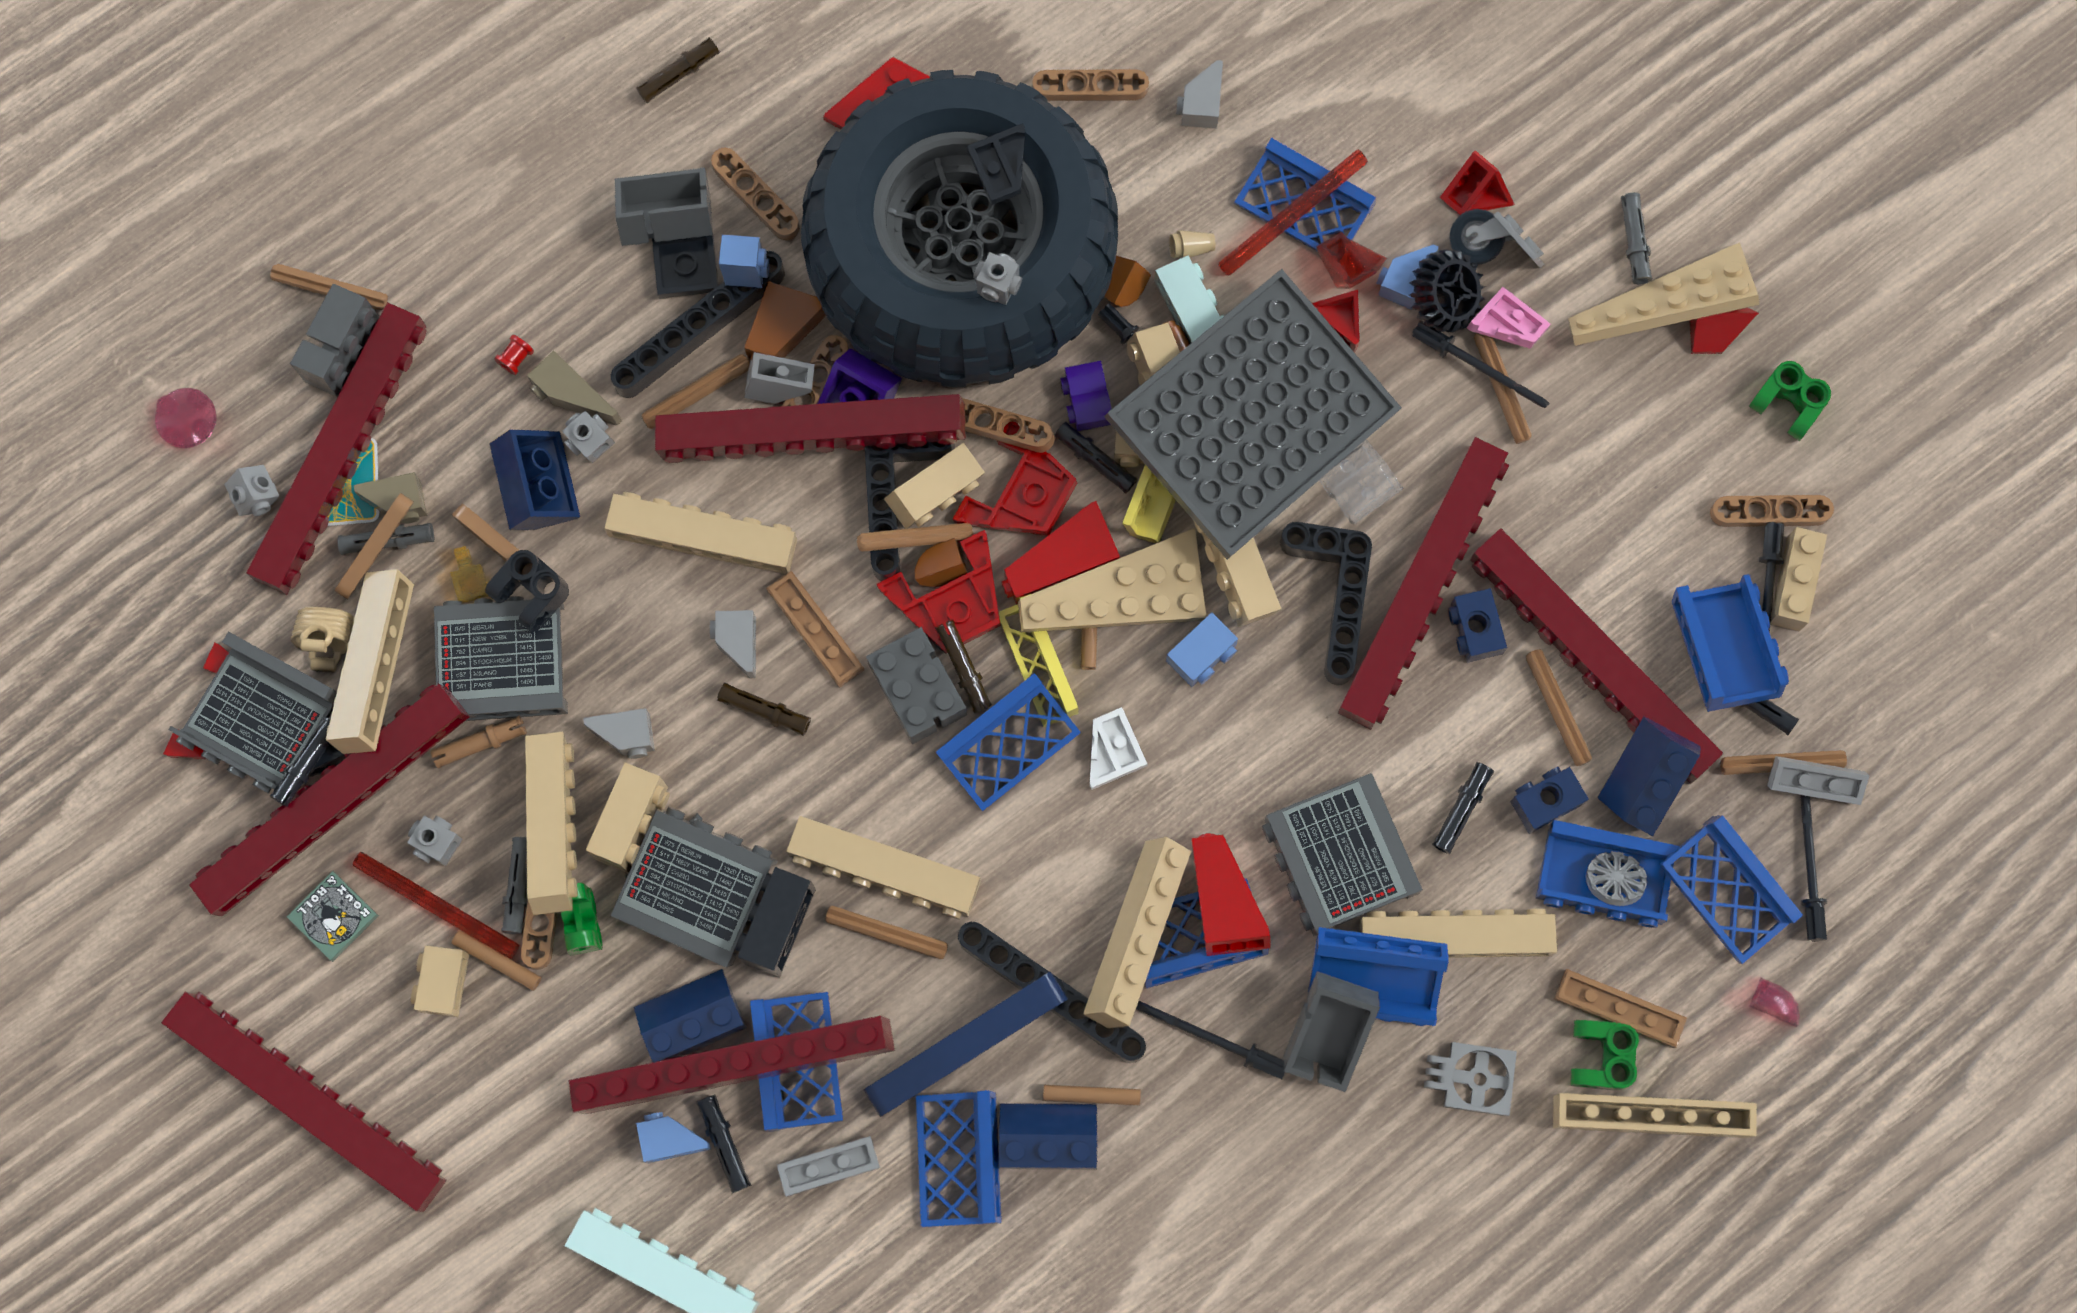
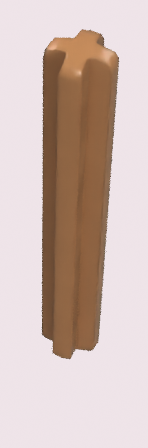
(322, 284)
(698, 389)
(1505, 395)
(913, 537)
(1558, 707)
(1764, 763)
(886, 932)

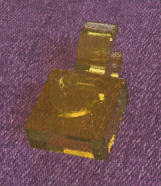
(469, 579)

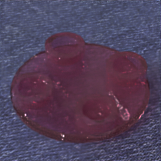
(185, 417)

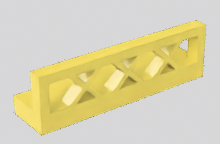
(1148, 508)
(1050, 661)

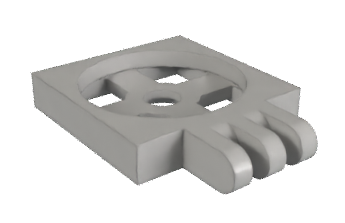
(1448, 1075)

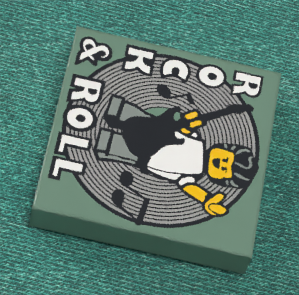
(332, 916)

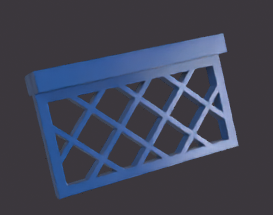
(1310, 173)
(993, 718)
(1751, 871)
(1196, 960)
(770, 1086)
(986, 1156)

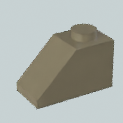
(383, 493)

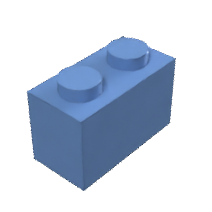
(743, 261)
(1202, 650)

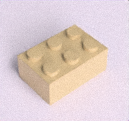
(627, 817)

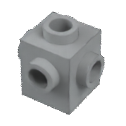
(997, 287)
(593, 443)
(251, 490)
(443, 843)

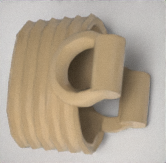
(319, 628)

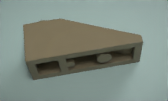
(568, 390)

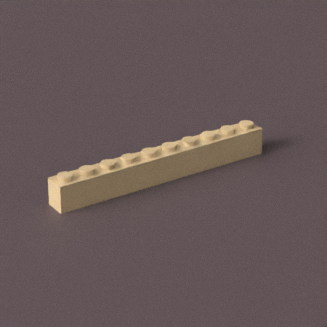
(1244, 573)

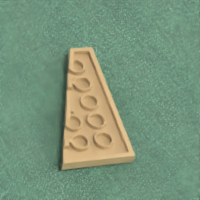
(1692, 292)
(1138, 589)

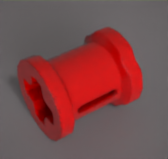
(514, 354)

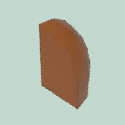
(1126, 282)
(940, 565)

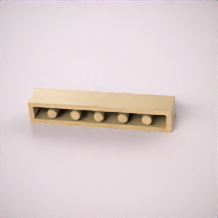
(701, 533)
(370, 662)
(549, 823)
(884, 867)
(1472, 932)
(1137, 933)
(1654, 1115)

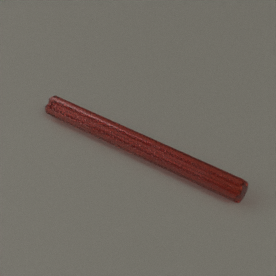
(1293, 212)
(436, 905)

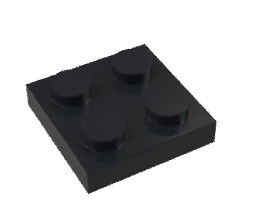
(685, 266)

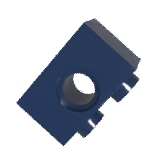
(1482, 608)
(1567, 793)

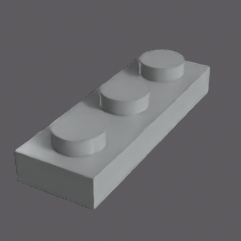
(1818, 780)
(828, 1166)

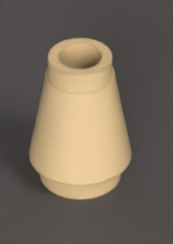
(1191, 243)

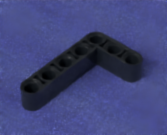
(879, 490)
(1344, 591)

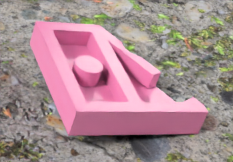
(1509, 320)

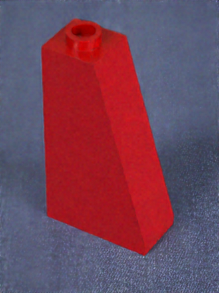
(1065, 553)
(1226, 904)

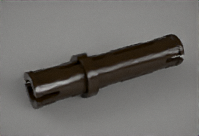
(674, 72)
(963, 666)
(774, 713)

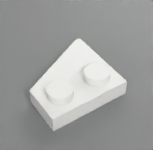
(1113, 749)

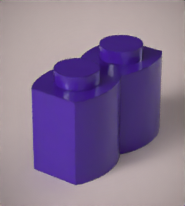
(1087, 395)

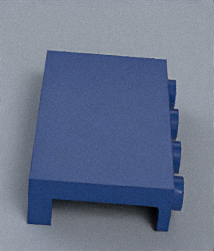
(1730, 644)
(1566, 861)
(1399, 969)

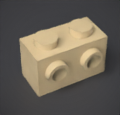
(440, 981)

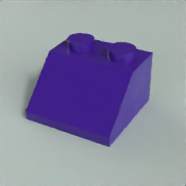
(858, 379)

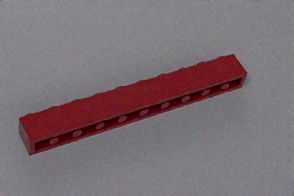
(810, 428)
(337, 449)
(1422, 584)
(1584, 643)
(327, 801)
(731, 1065)
(304, 1101)

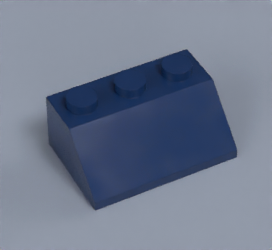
(534, 479)
(1649, 775)
(689, 1017)
(1048, 1136)

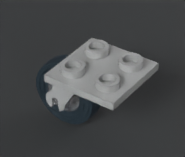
(1484, 234)

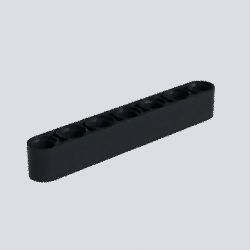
(690, 337)
(1017, 959)

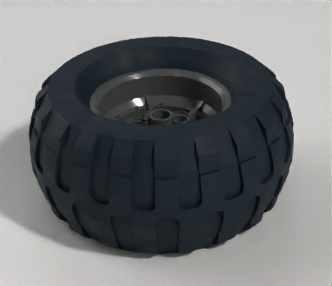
(905, 307)

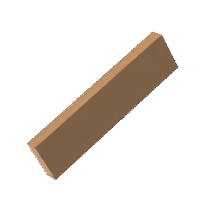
(815, 629)
(1620, 1007)

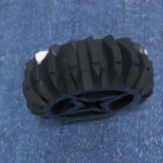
(1447, 290)

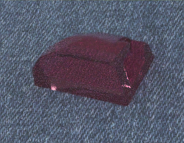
(1776, 1002)

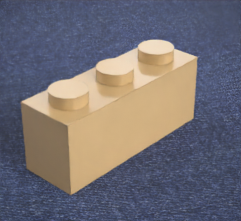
(935, 487)
(1798, 579)

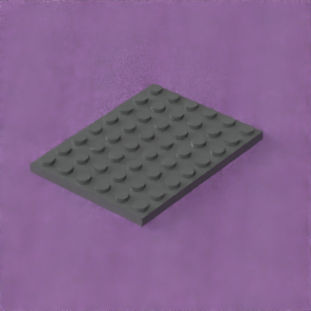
(1253, 413)

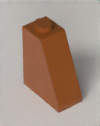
(782, 321)

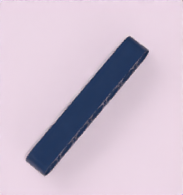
(965, 1044)

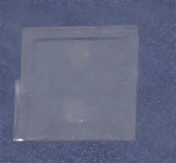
(1361, 482)

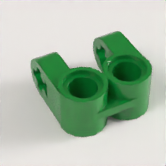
(1795, 394)
(581, 924)
(1610, 1056)

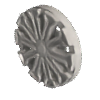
(1616, 878)

